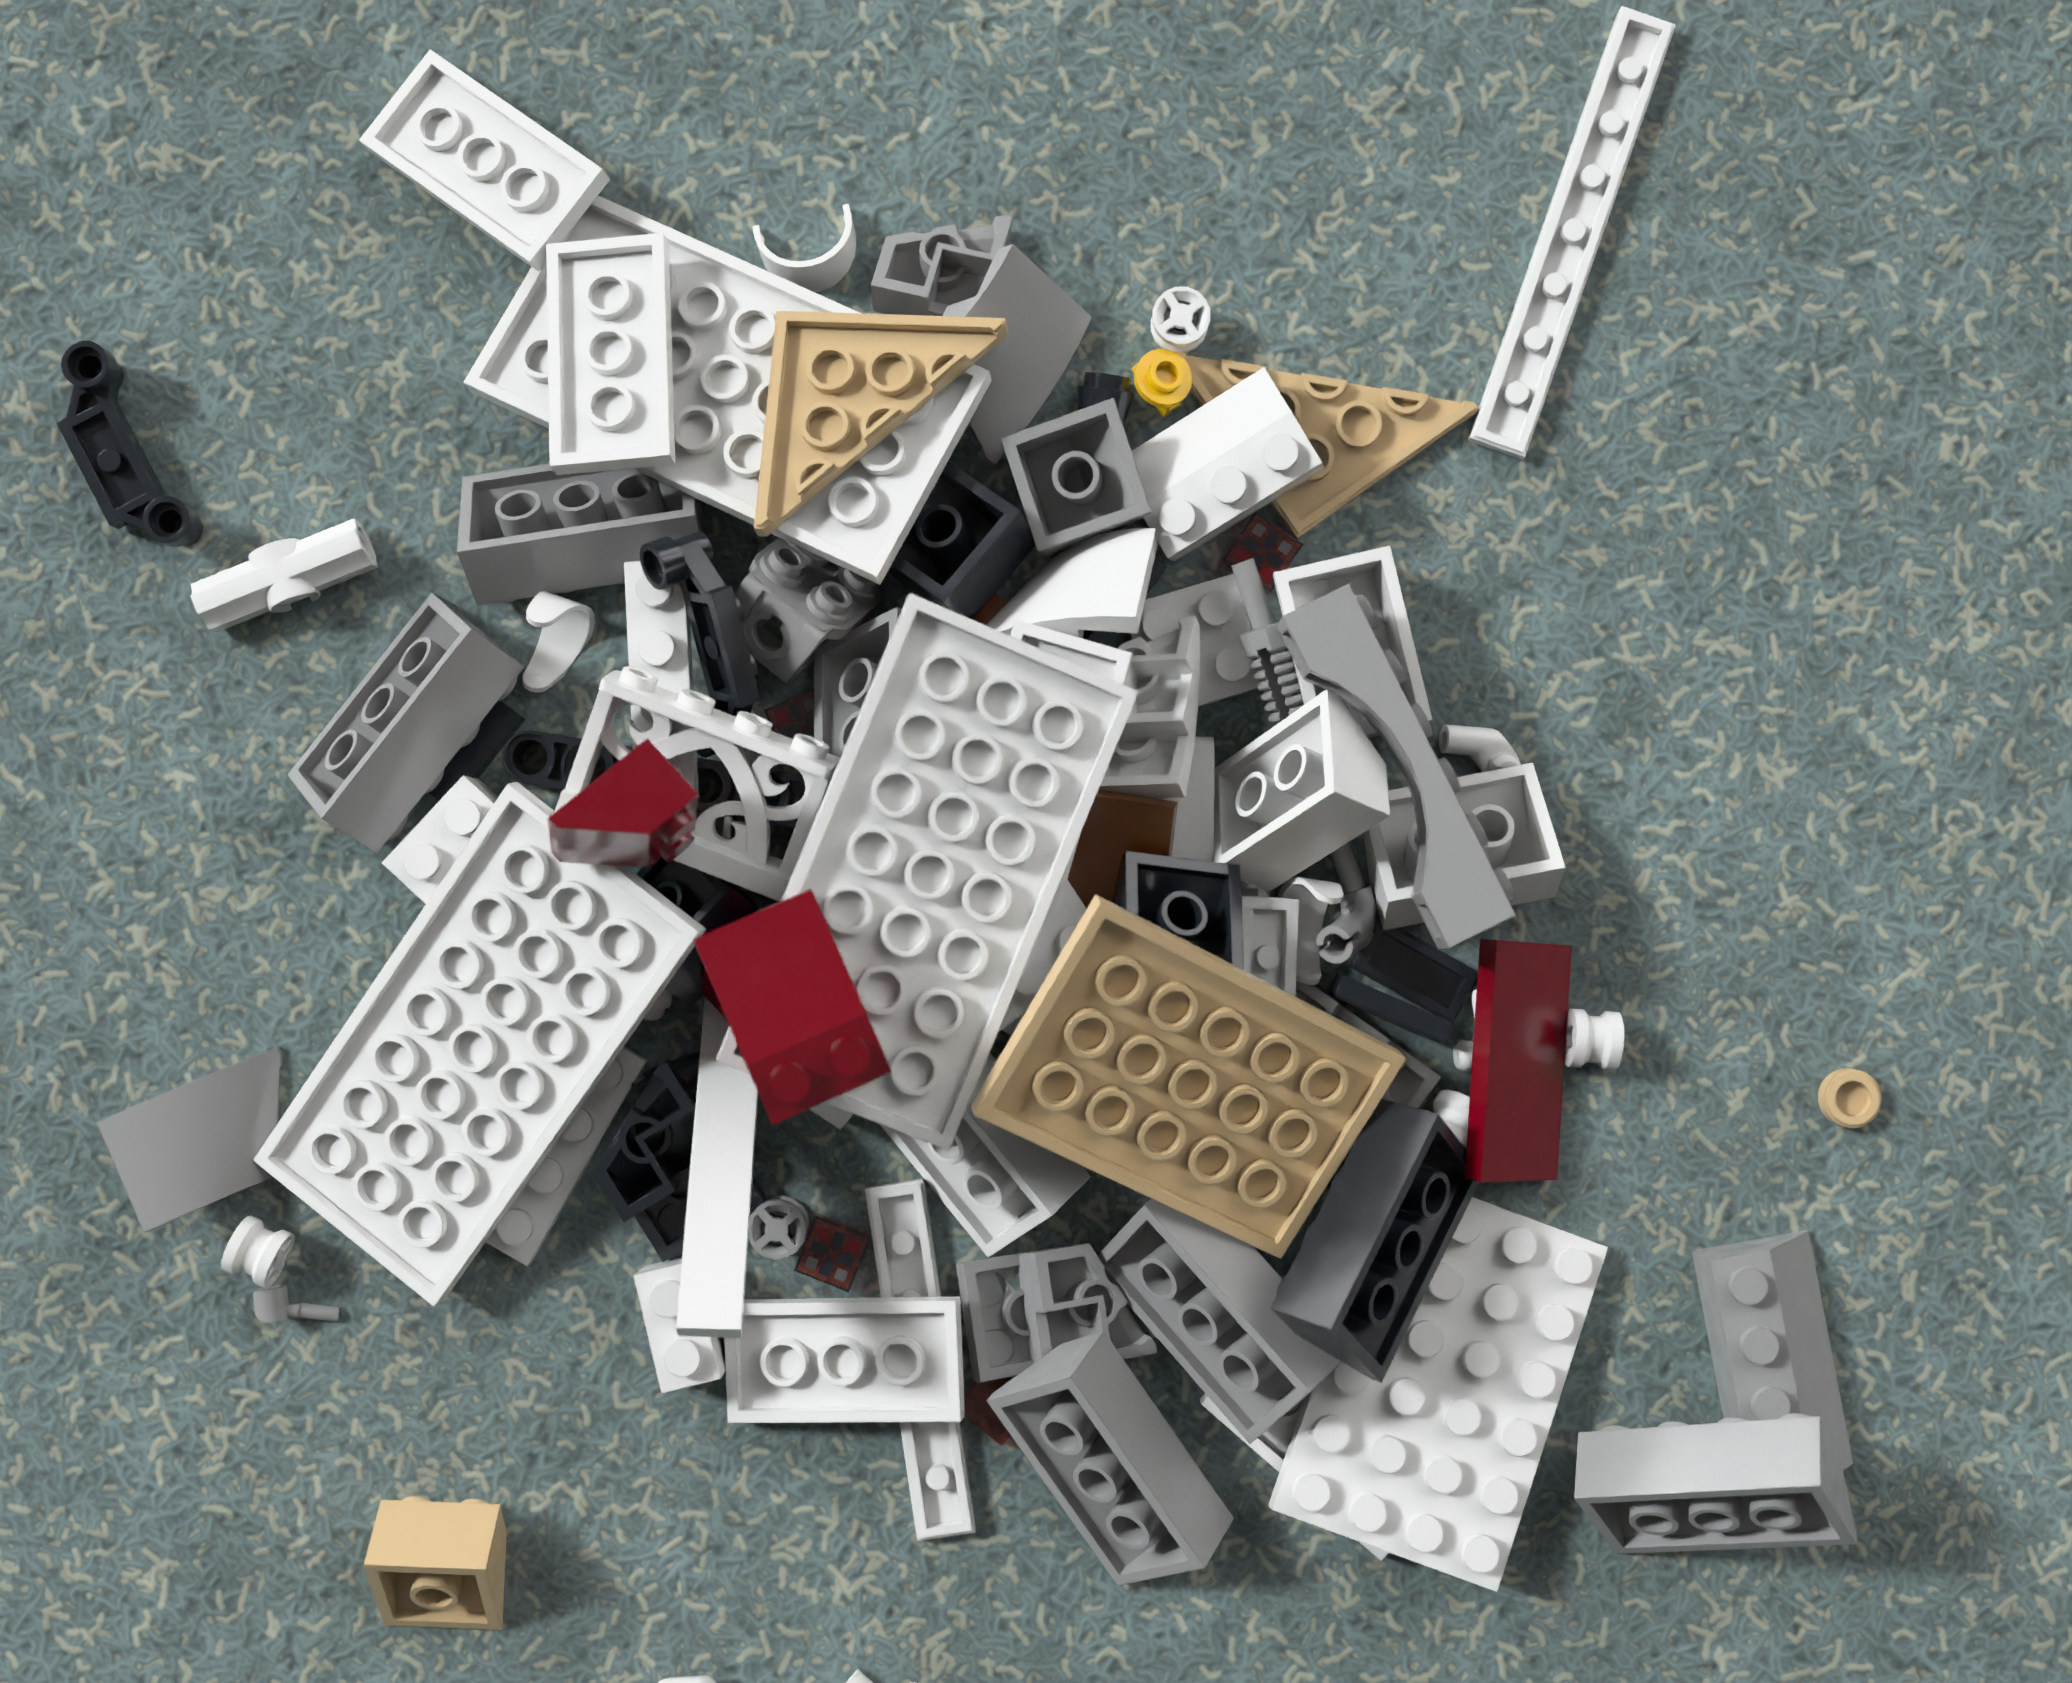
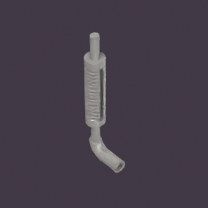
(1281, 686)

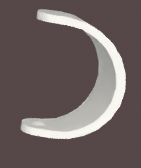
(815, 273)
(563, 636)
(1313, 901)

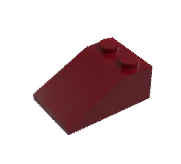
(792, 1006)

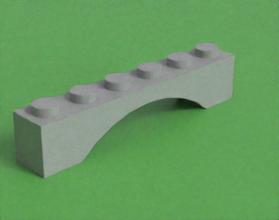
(1453, 877)

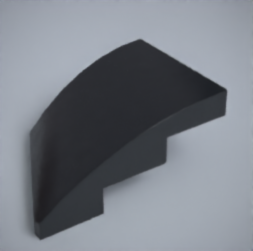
(650, 1161)

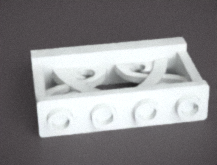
(746, 856)

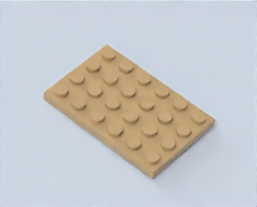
(1186, 1079)

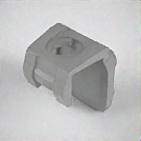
(810, 599)

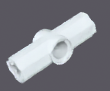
(283, 575)

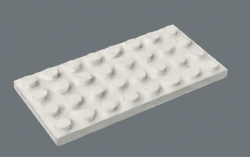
(720, 393)
(950, 847)
(476, 1046)

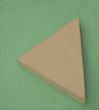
(845, 387)
(1352, 427)

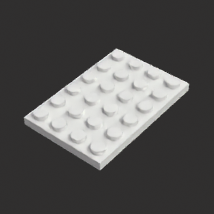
(1456, 1429)

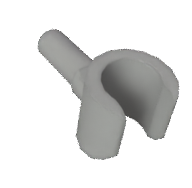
(274, 1306)

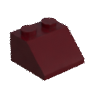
(627, 814)

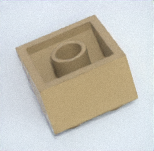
(438, 1563)

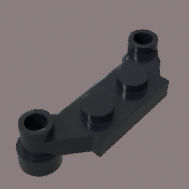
(112, 454)
(713, 616)

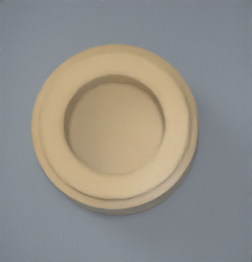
(1849, 1098)

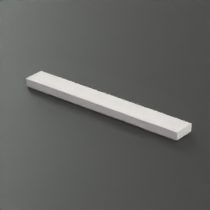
(1571, 233)

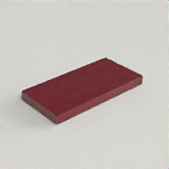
(1518, 1061)

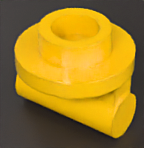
(1162, 379)

